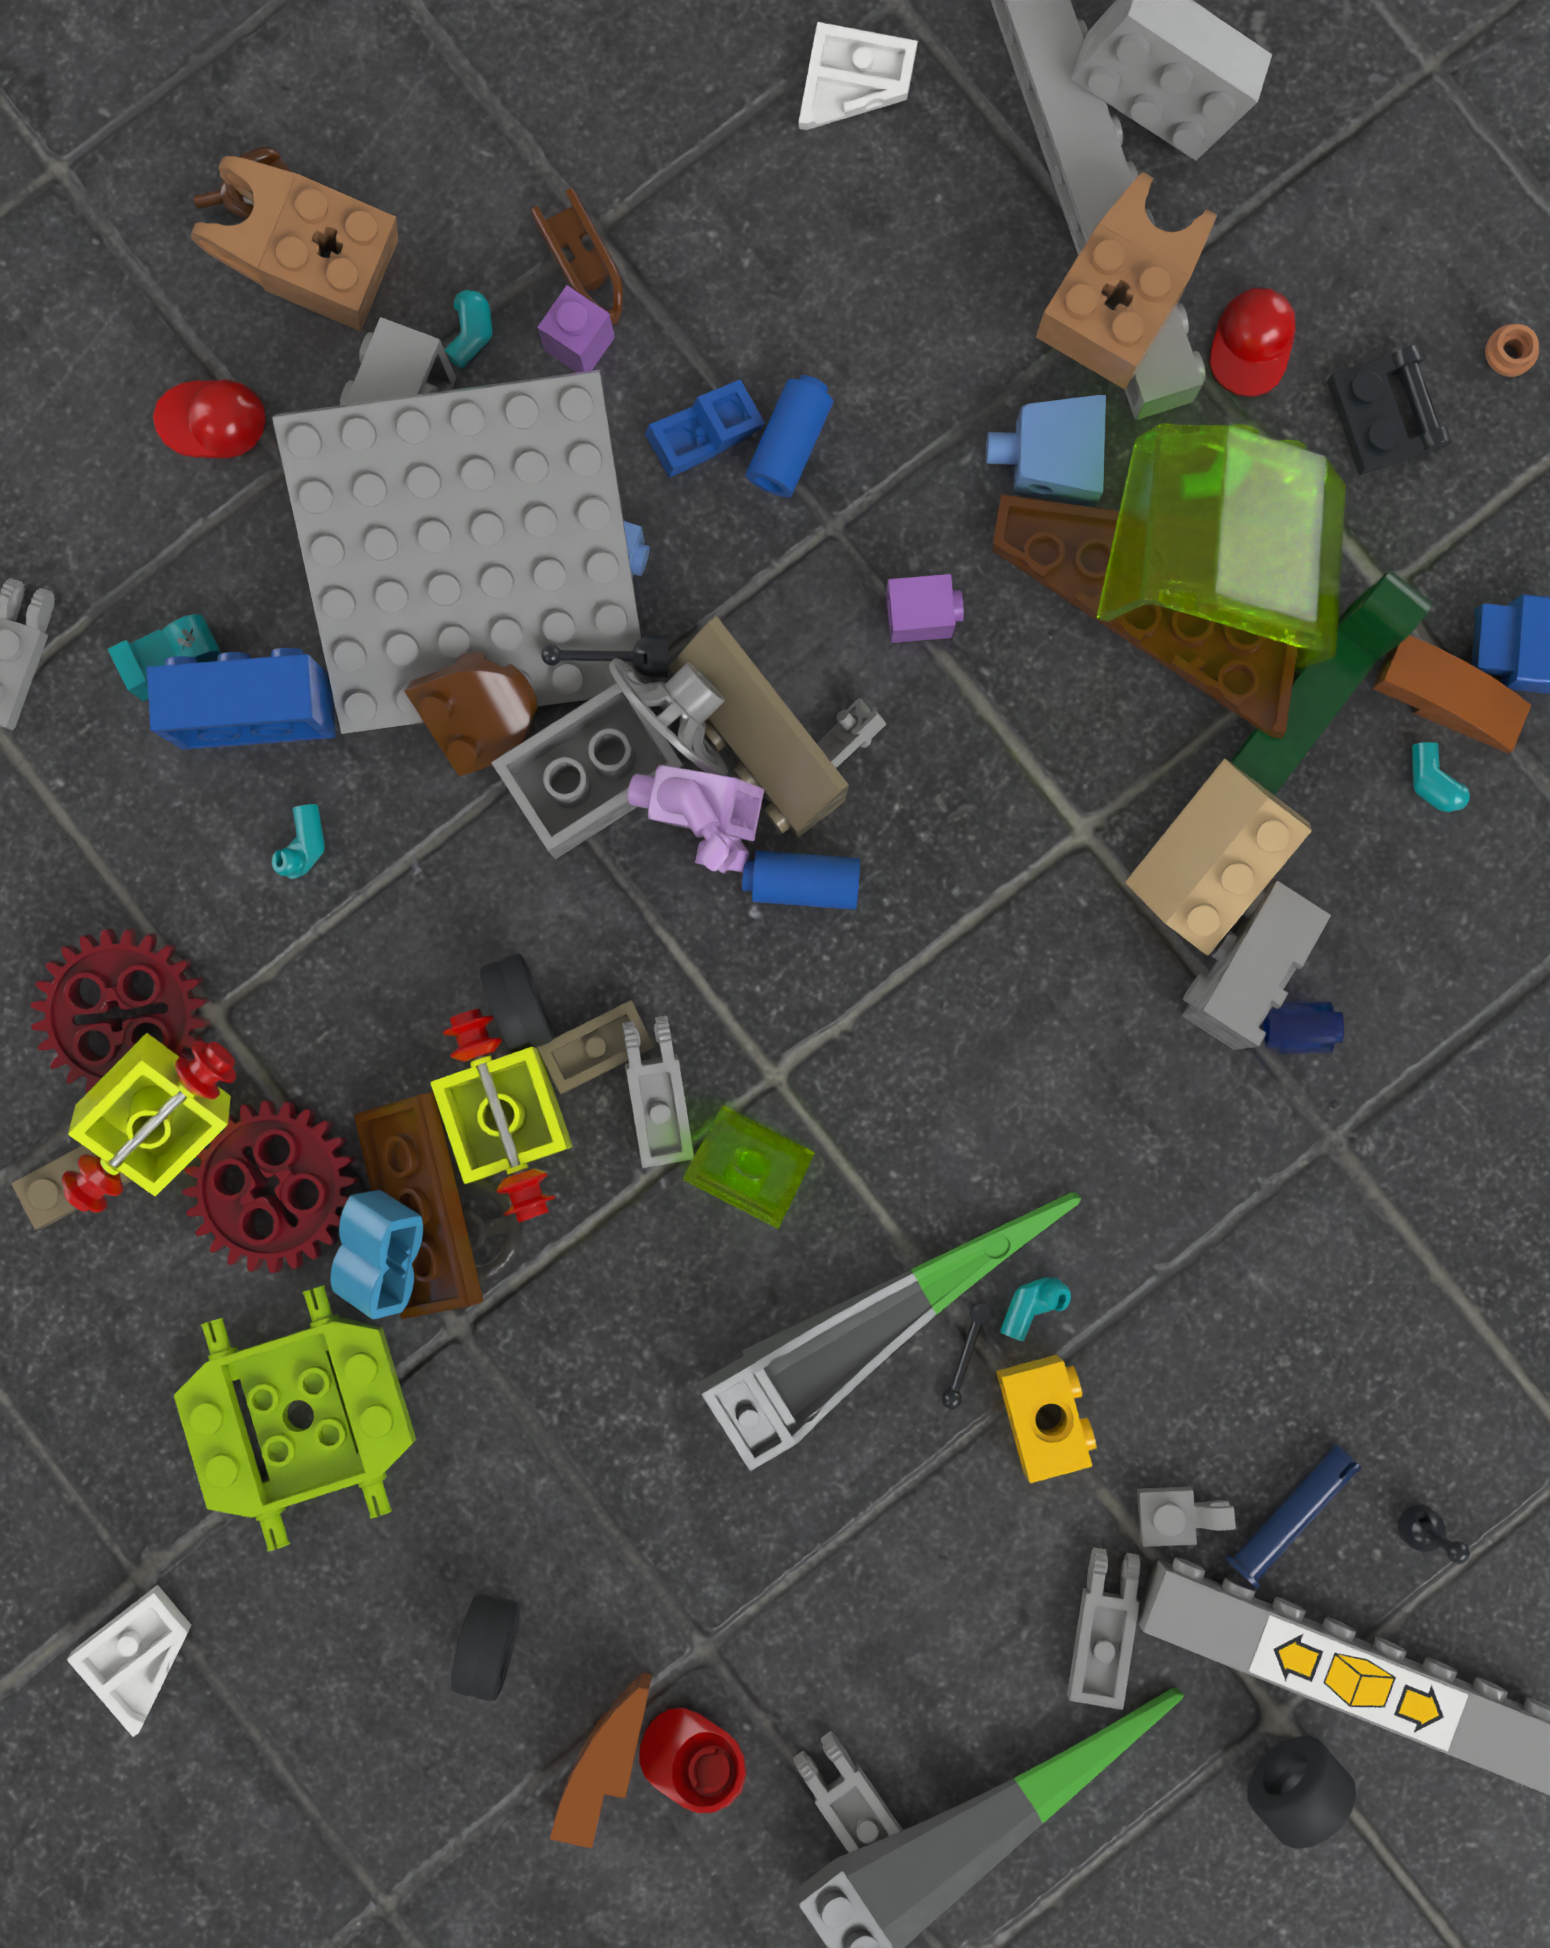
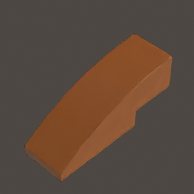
(1452, 693)
(602, 1766)

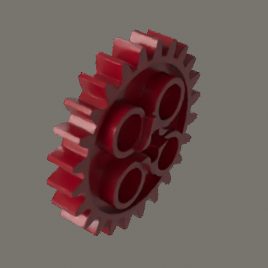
(112, 968)
(232, 1214)

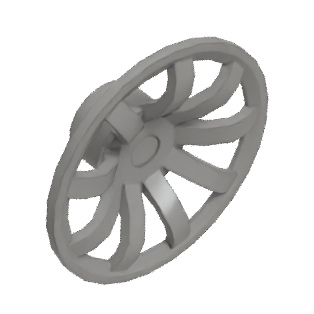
(684, 696)

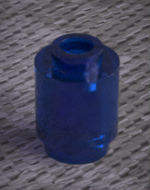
(1303, 1028)

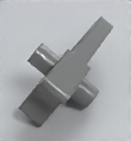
(854, 729)

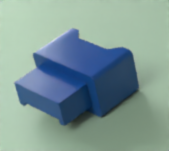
(1515, 642)

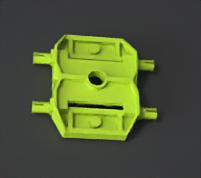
(297, 1459)

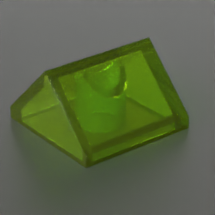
(749, 1166)

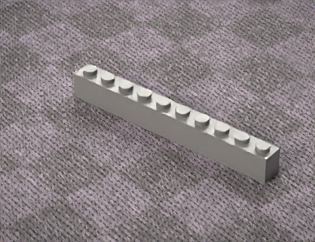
(1089, 172)

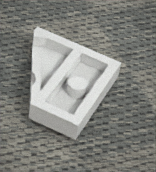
(854, 74)
(132, 1657)

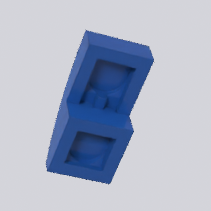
(706, 429)

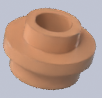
(1522, 340)

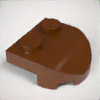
(475, 710)

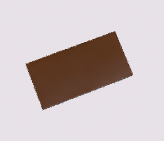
(411, 1163)

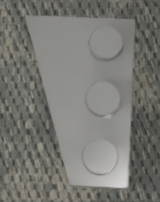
(1255, 966)

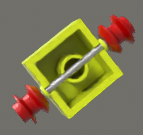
(500, 1114)
(147, 1120)

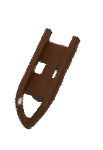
(589, 267)

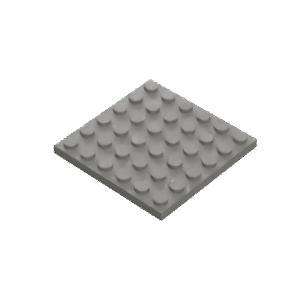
(461, 533)

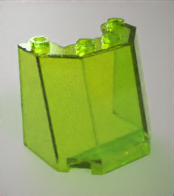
(1231, 535)

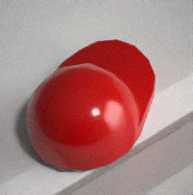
(1253, 342)
(210, 418)
(692, 1761)

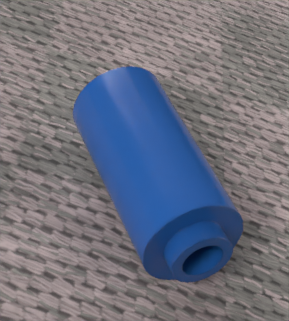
(790, 436)
(802, 879)

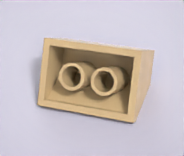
(1217, 856)

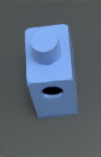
(1056, 450)

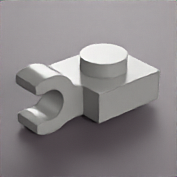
(1171, 1516)

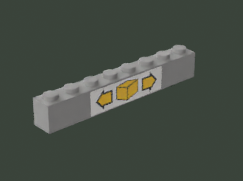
(1348, 1673)

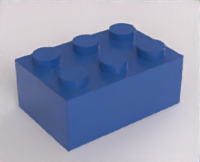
(240, 700)

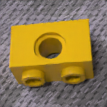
(1053, 1450)

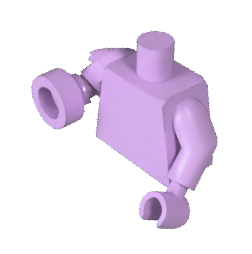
(707, 803)

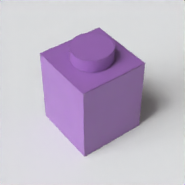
(576, 331)
(922, 608)

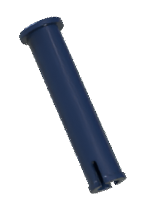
(1294, 1515)

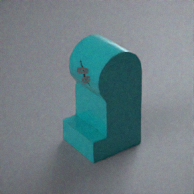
(183, 637)

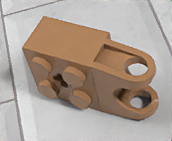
(290, 230)
(1126, 267)

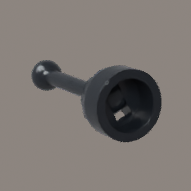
(647, 656)
(1429, 1534)

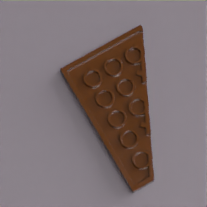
(1070, 553)

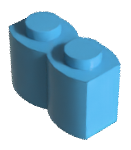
(376, 1254)

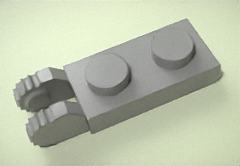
(20, 646)
(657, 1099)
(1105, 1634)
(849, 1801)

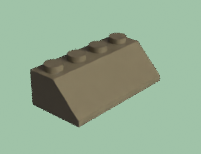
(763, 735)

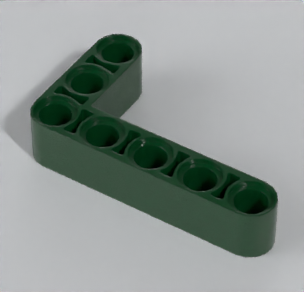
(1366, 632)

